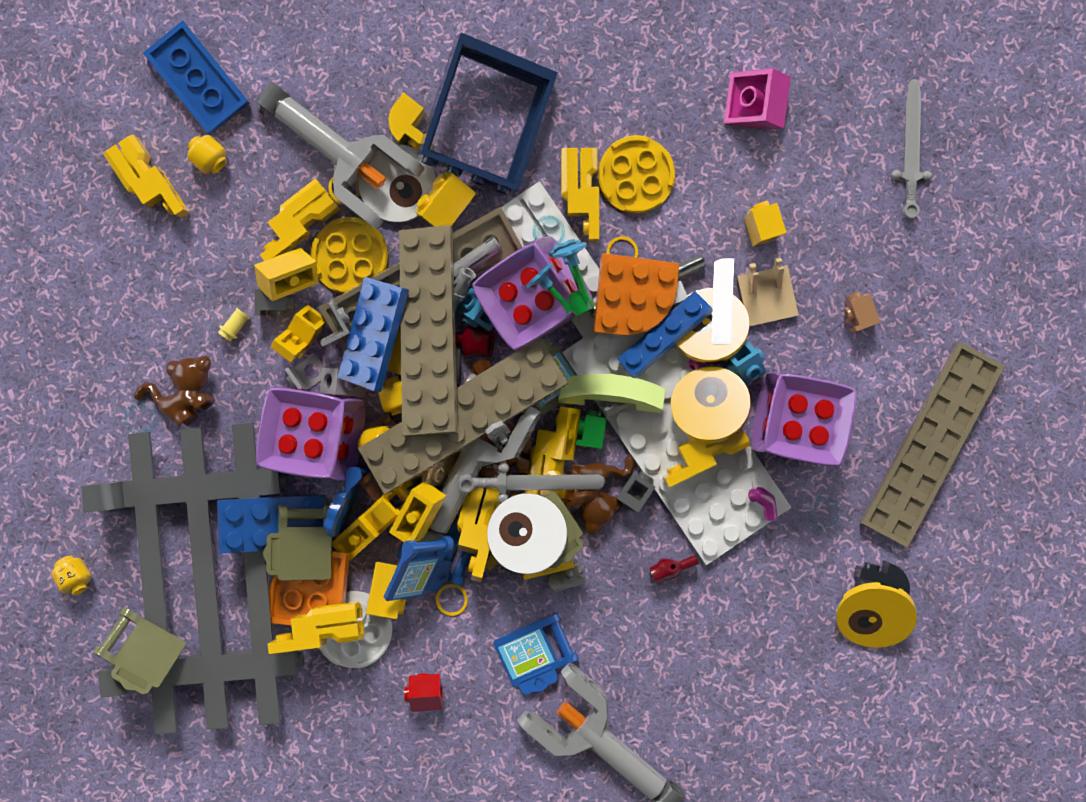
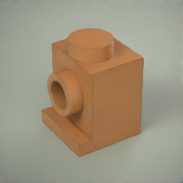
(860, 311)

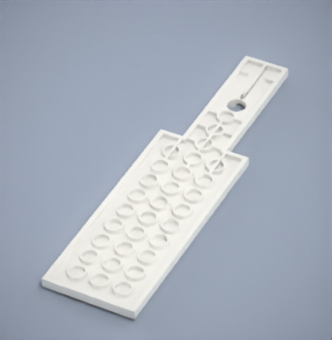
(707, 506)

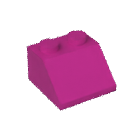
(757, 99)

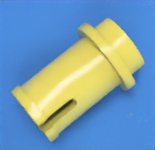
(233, 325)

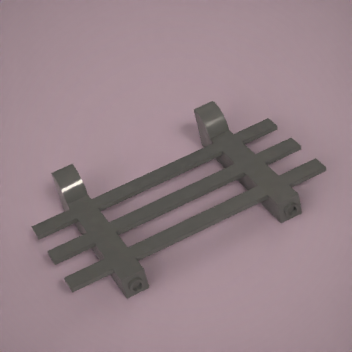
(196, 488)

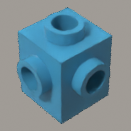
(474, 312)
(747, 363)

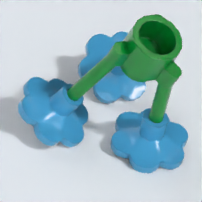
(579, 300)

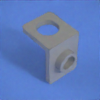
(342, 318)
(298, 378)
(338, 385)

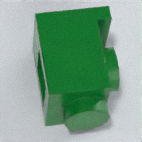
(591, 429)

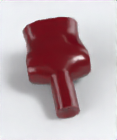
(476, 342)
(665, 570)

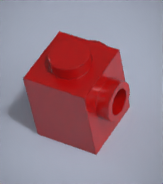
(424, 692)

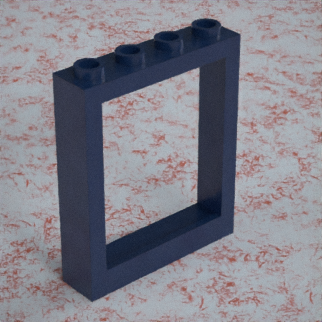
(508, 64)

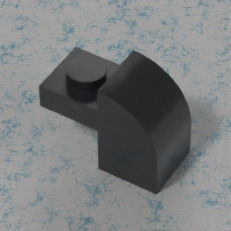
(889, 575)

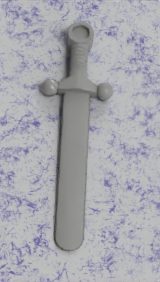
(912, 151)
(530, 482)

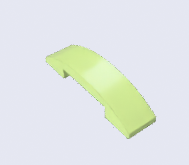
(614, 389)

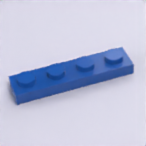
(665, 335)

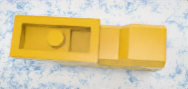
(140, 179)
(586, 199)
(296, 215)
(554, 448)
(700, 457)
(370, 524)
(474, 536)
(322, 622)

